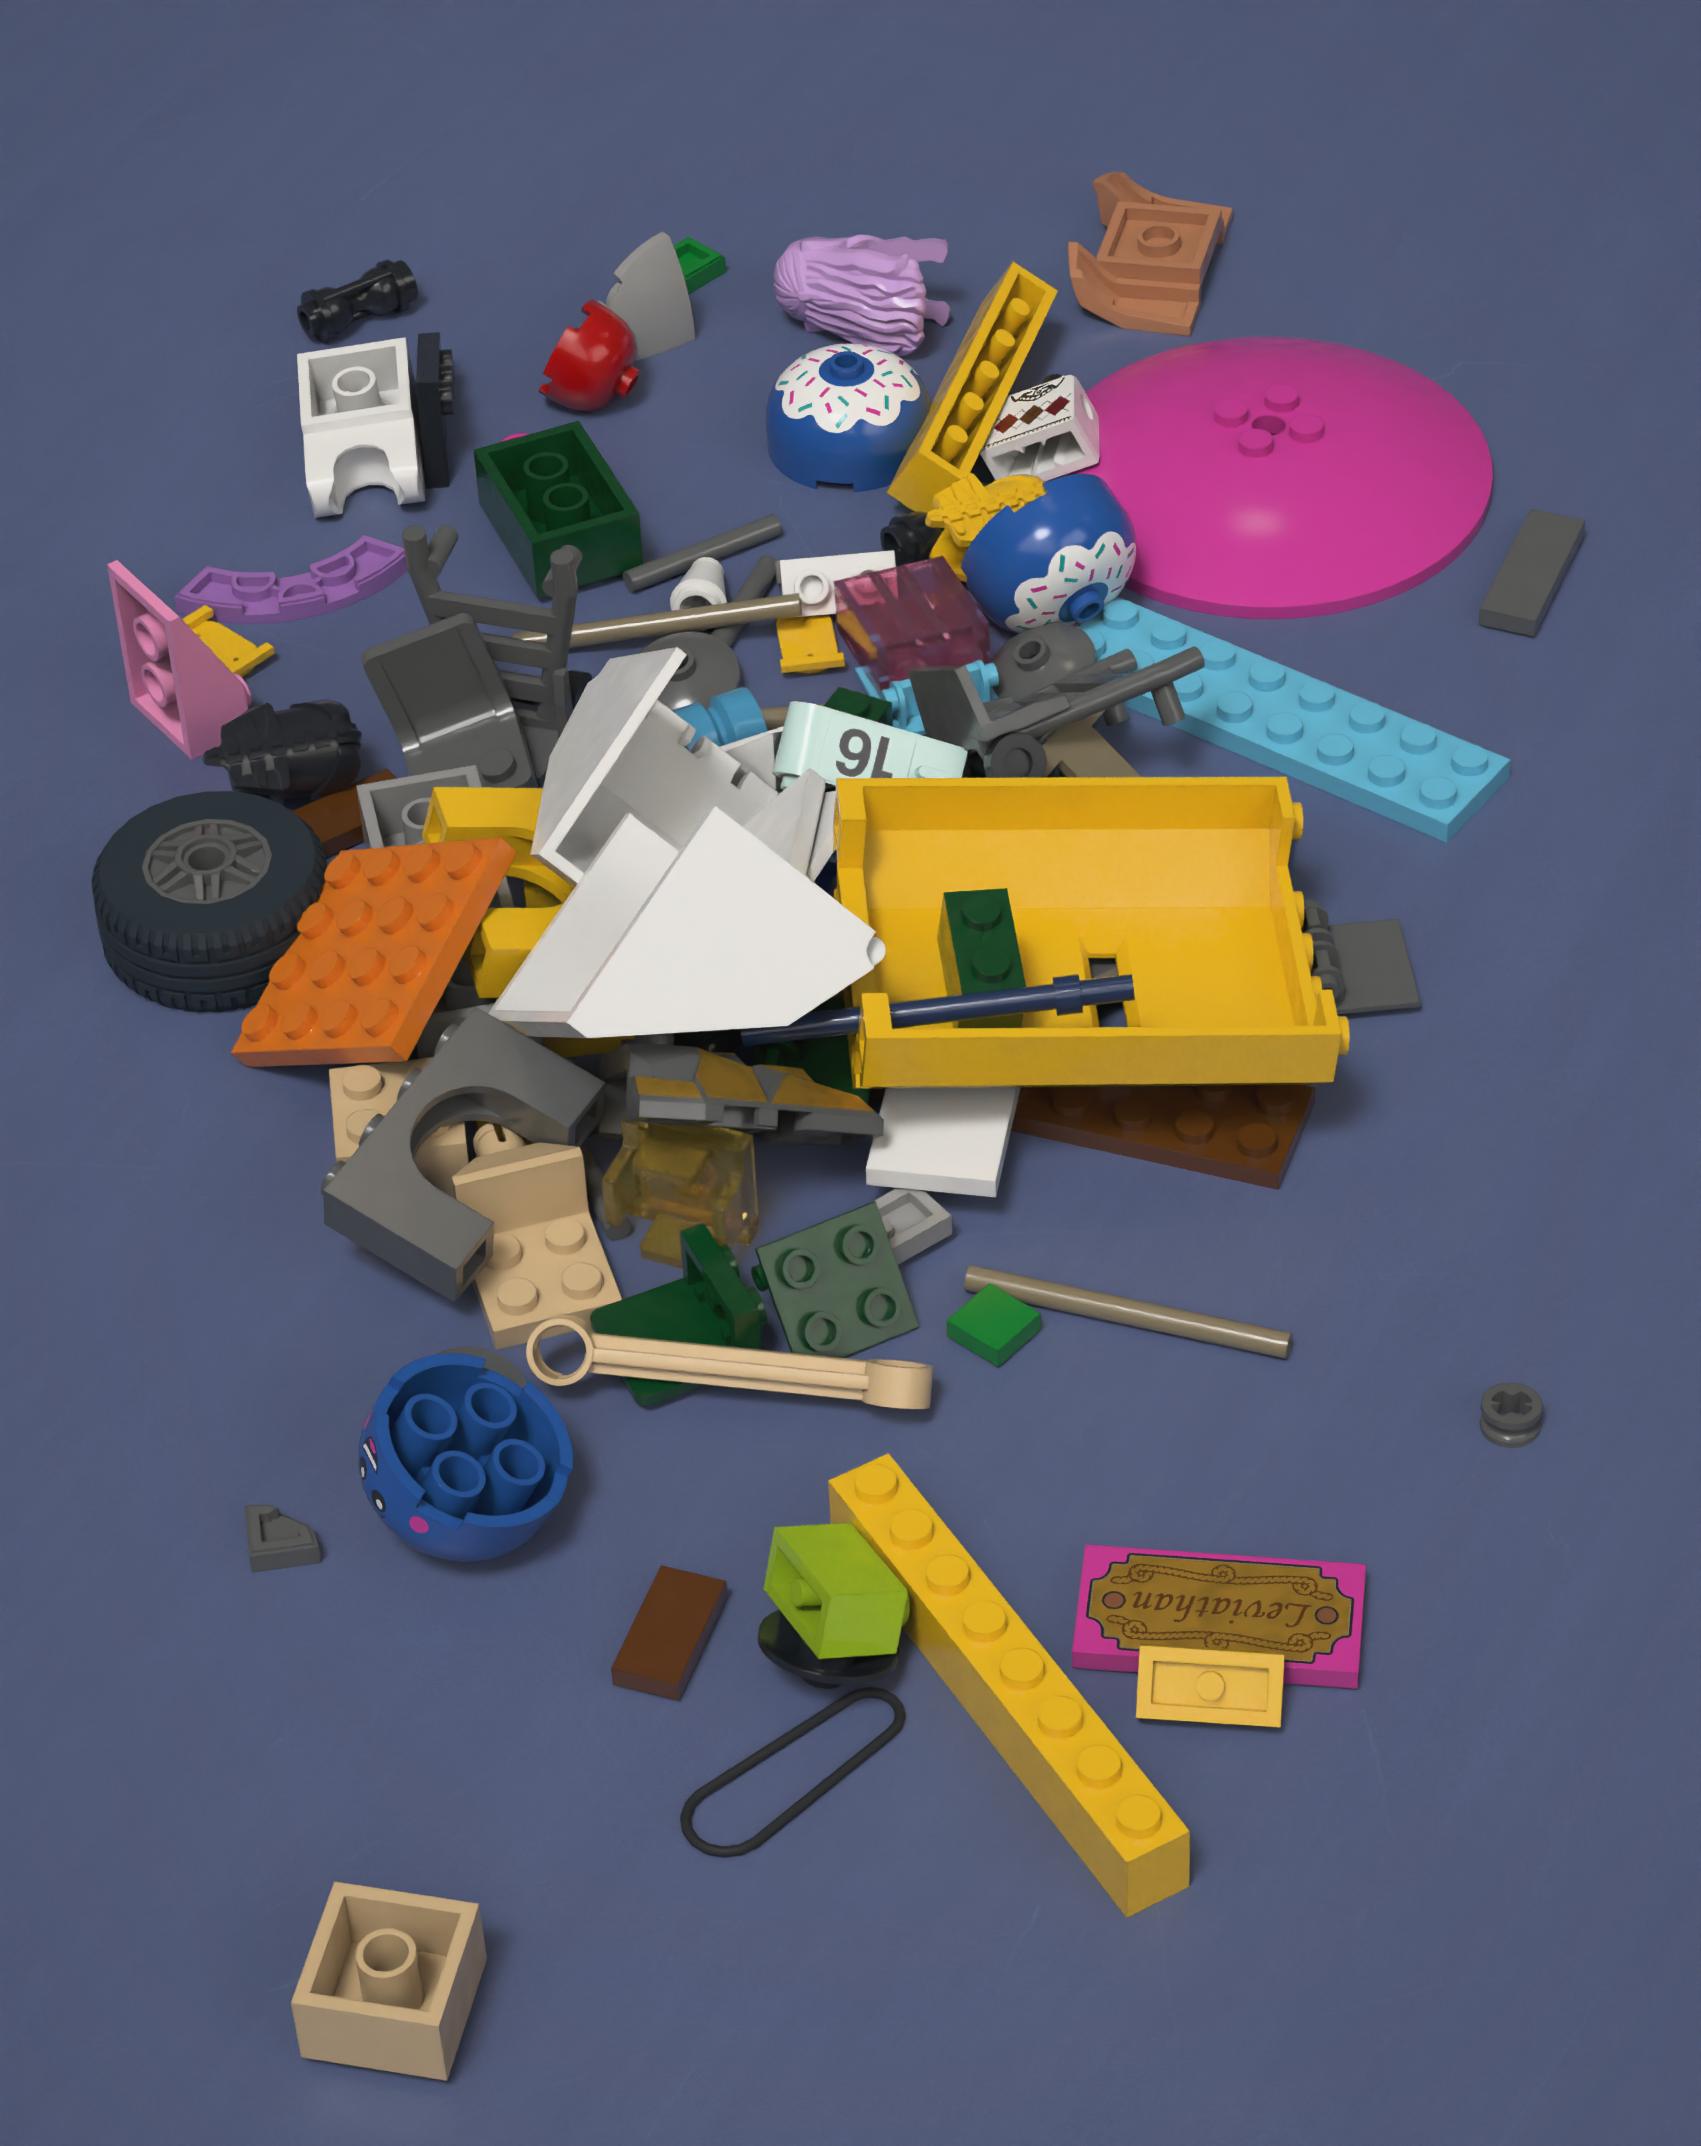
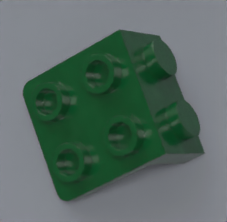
(700, 1308)

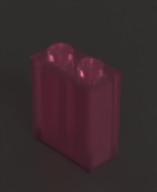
(909, 620)

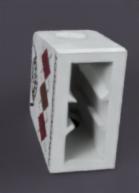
(1044, 431)

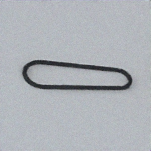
(771, 1748)

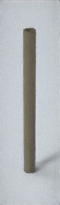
(678, 621)
(1133, 1312)

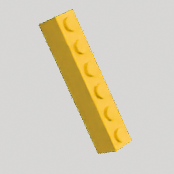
(973, 388)

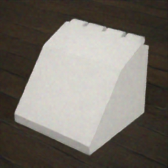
(630, 757)
(686, 941)

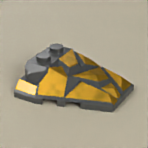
(708, 1089)

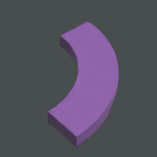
(329, 586)

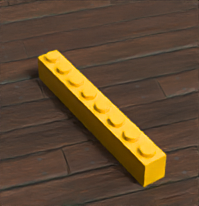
(1018, 1693)

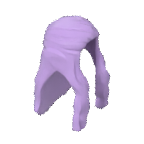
(861, 288)

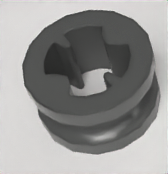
(1511, 1429)

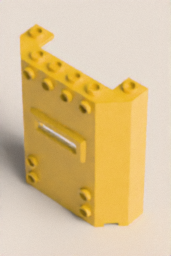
(1151, 871)

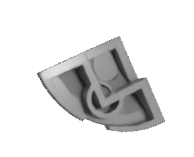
(653, 297)

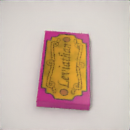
(1224, 1603)

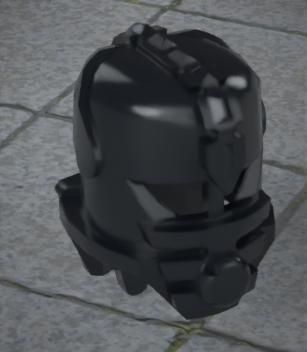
(289, 751)

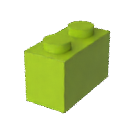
(836, 1590)

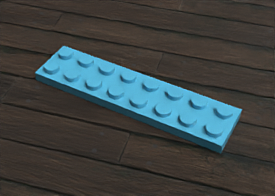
(1308, 726)

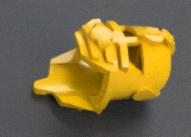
(969, 506)

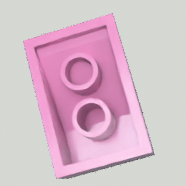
(171, 670)

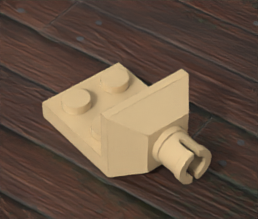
(543, 1239)

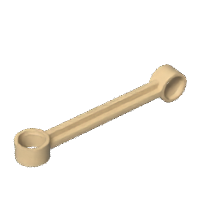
(871, 1381)

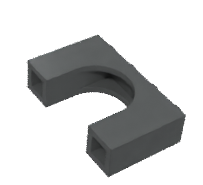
(476, 1075)

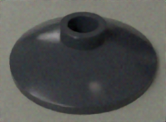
(789, 1651)

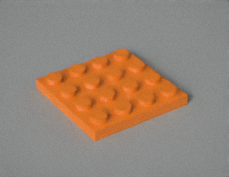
(373, 954)

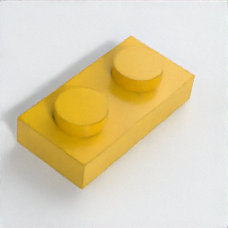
(1210, 1685)

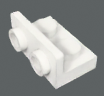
(815, 577)

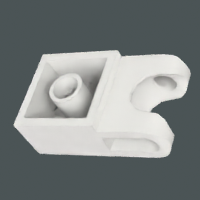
(360, 423)

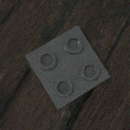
(1361, 962)

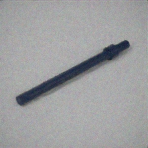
(1065, 995)

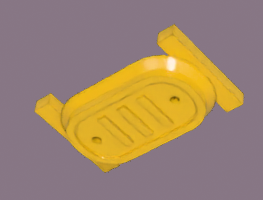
(808, 644)
(232, 649)

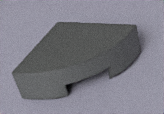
(278, 1540)

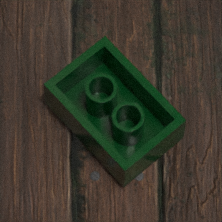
(554, 494)

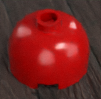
(592, 362)

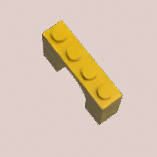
(504, 933)

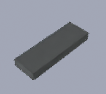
(1532, 573)

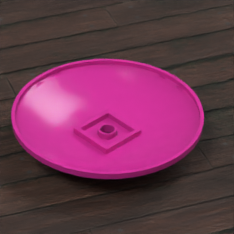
(1344, 507)

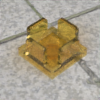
(683, 1180)

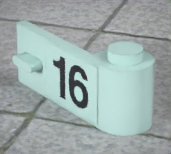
(856, 747)

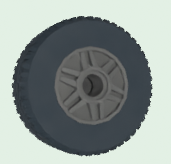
(205, 897)

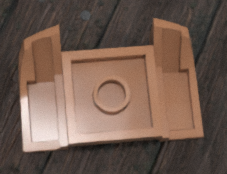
(1149, 258)

